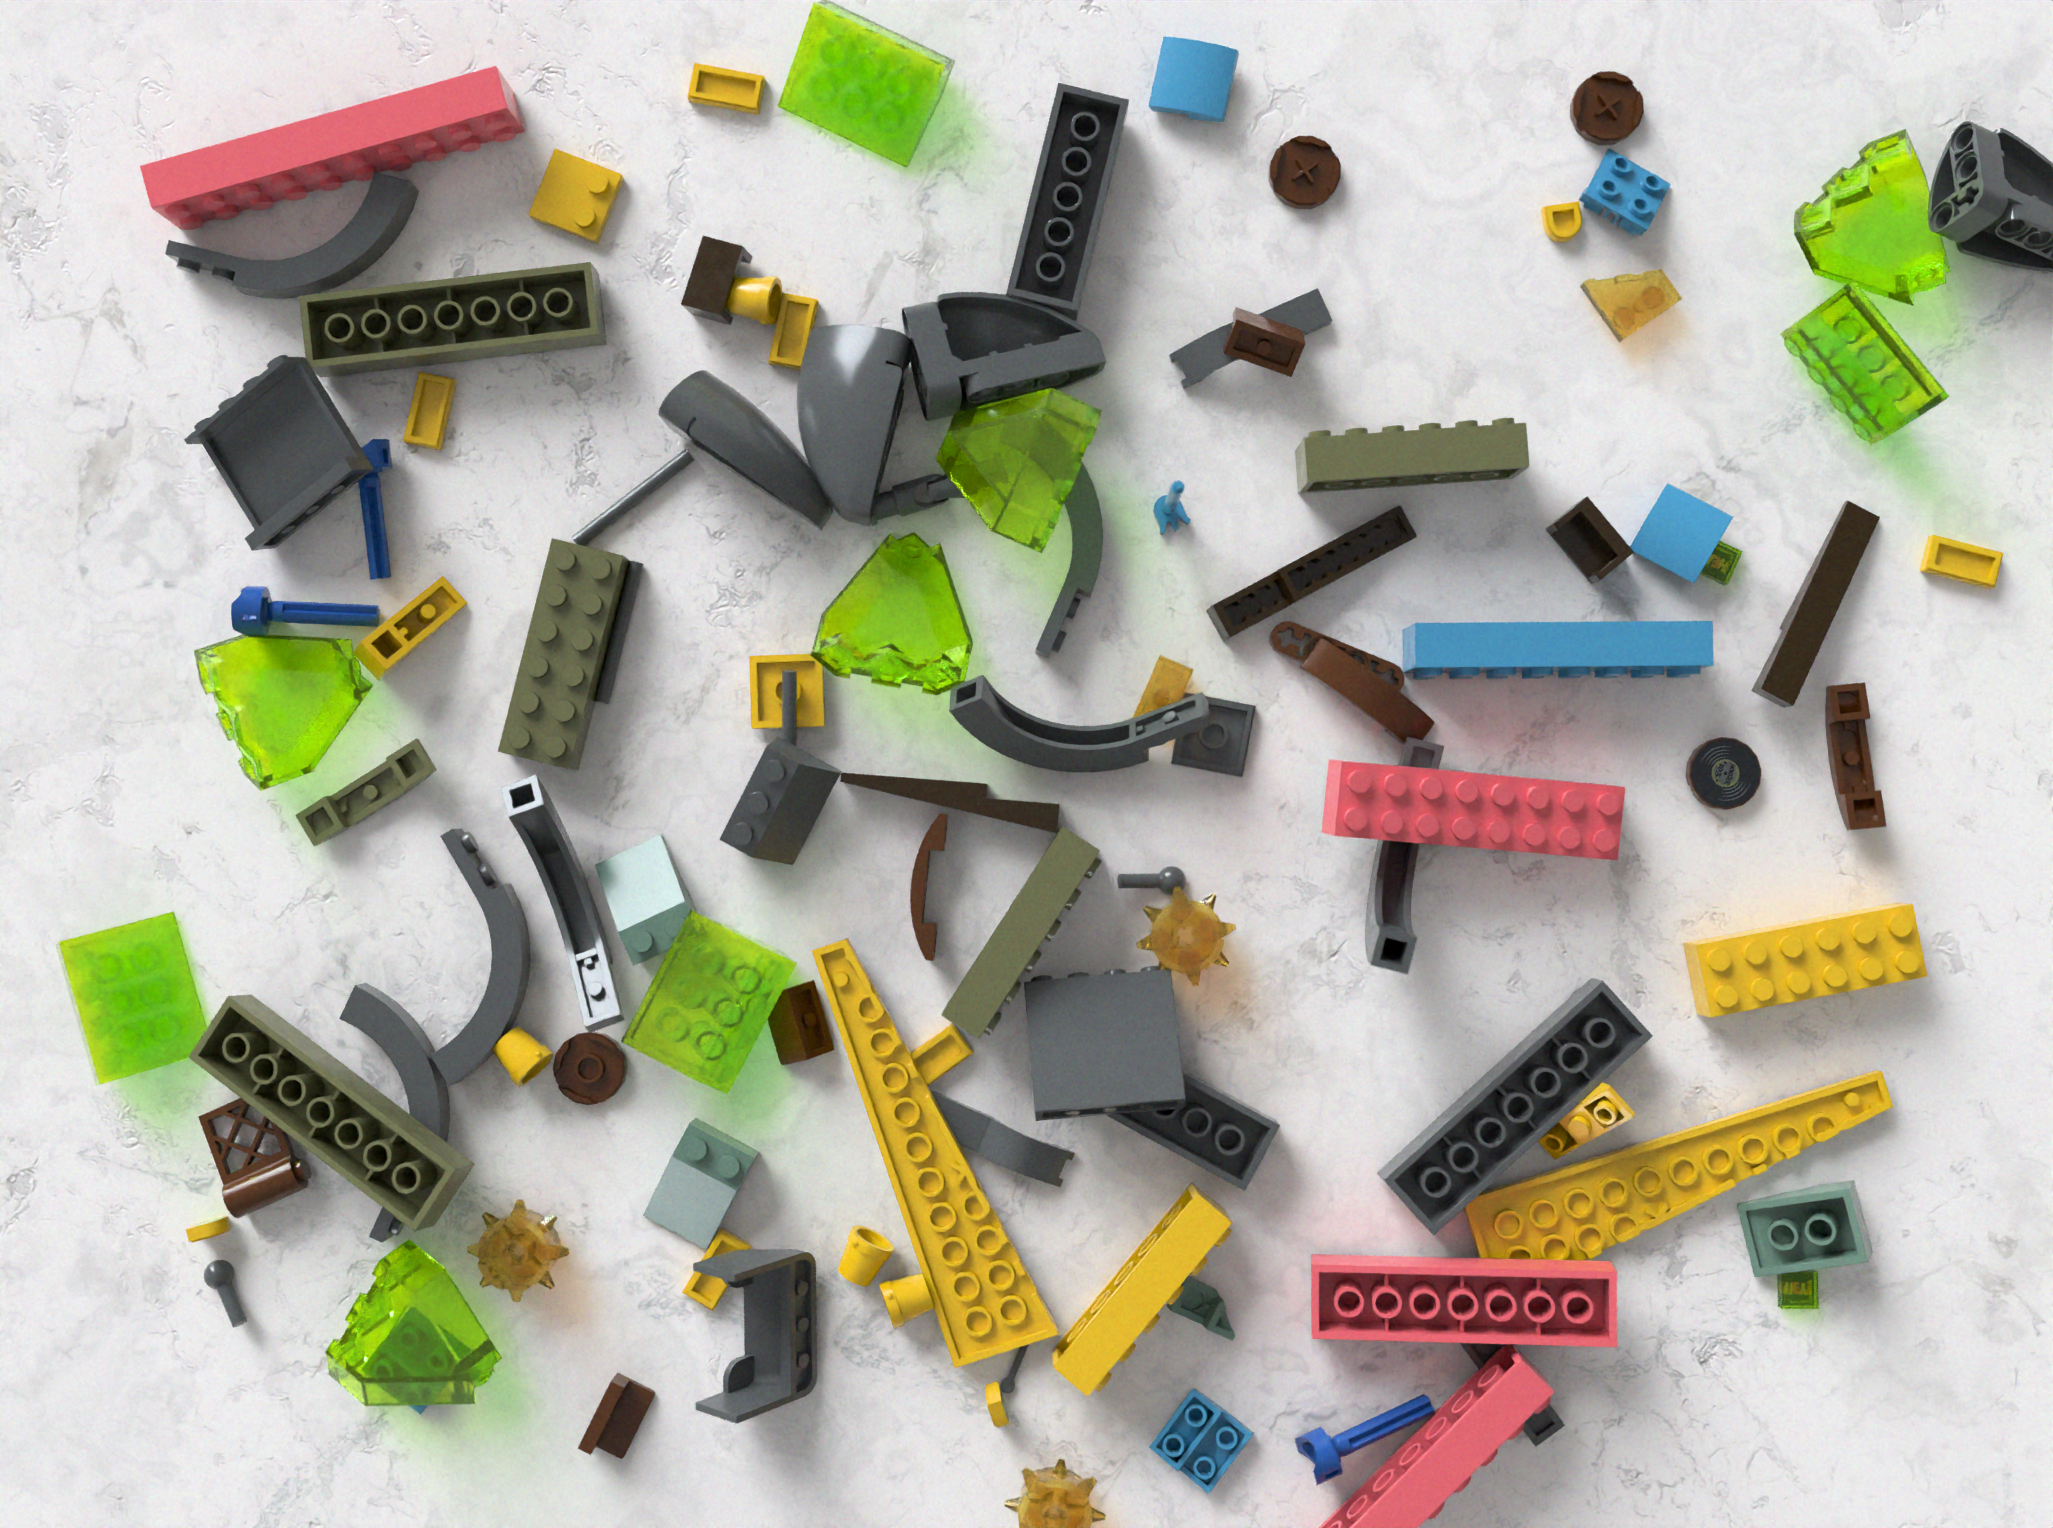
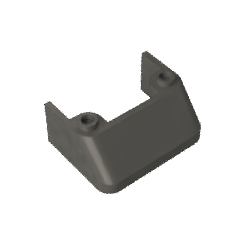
(777, 1331)

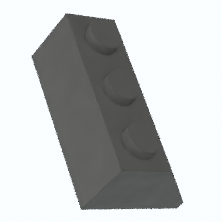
(780, 803)

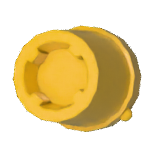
(756, 298)
(522, 1055)
(864, 1255)
(906, 1298)

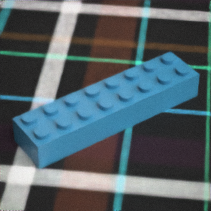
(1559, 647)

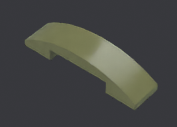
(367, 794)

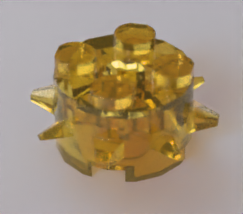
(1206, 930)
(497, 1245)
(1055, 1487)

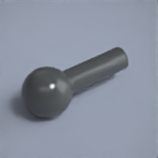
(1165, 880)
(219, 1276)

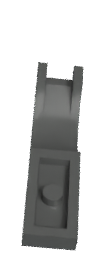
(1206, 353)
(1002, 1143)

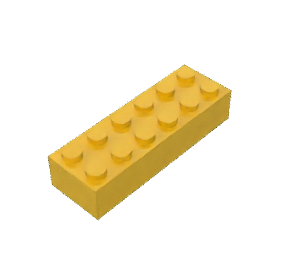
(1805, 959)
(1140, 1290)

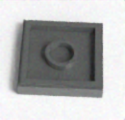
(1222, 744)

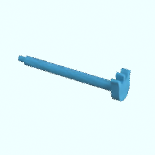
(1169, 508)

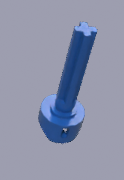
(379, 455)
(259, 611)
(1327, 1452)

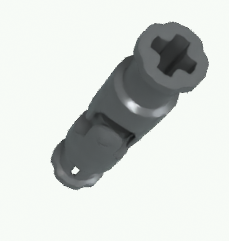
(901, 500)

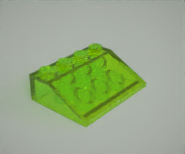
(864, 82)
(1863, 364)
(132, 997)
(709, 1001)

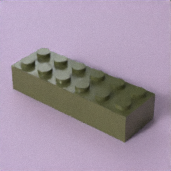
(1411, 456)
(564, 655)
(1021, 932)

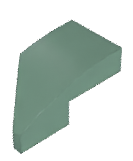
(1204, 1306)

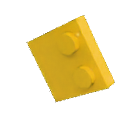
(576, 196)
(767, 690)

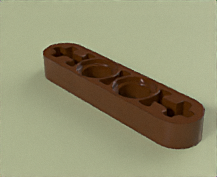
(1298, 633)

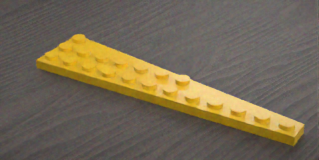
(1633, 1189)
(962, 1248)

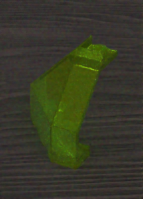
(1875, 224)
(1019, 460)
(898, 621)
(281, 699)
(412, 1337)

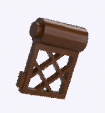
(259, 1182)

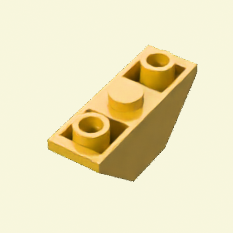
(1589, 1119)

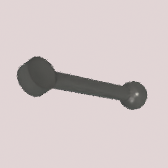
(1008, 1383)

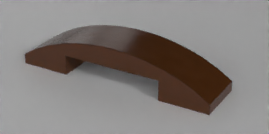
(1366, 692)
(1850, 757)
(926, 931)

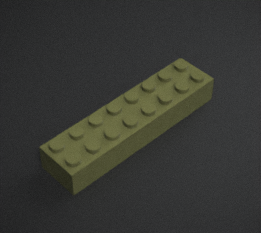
(453, 320)
(331, 1111)

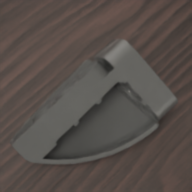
(1994, 198)
(992, 349)
(851, 411)
(744, 442)

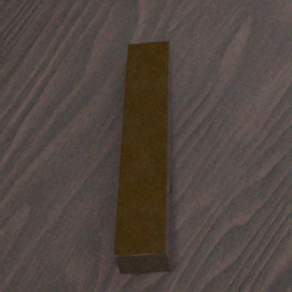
(1311, 573)
(1815, 606)
(962, 796)

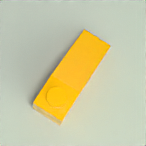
(409, 628)

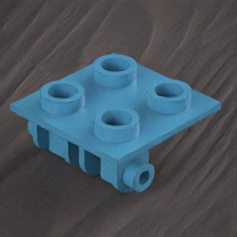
(1626, 192)

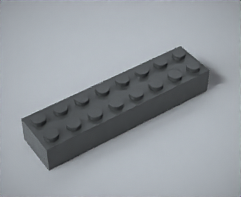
(1514, 1104)

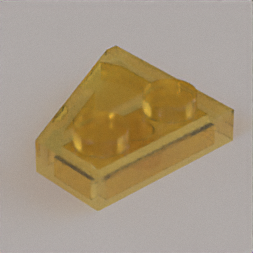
(1631, 300)

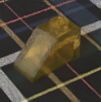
(1164, 685)

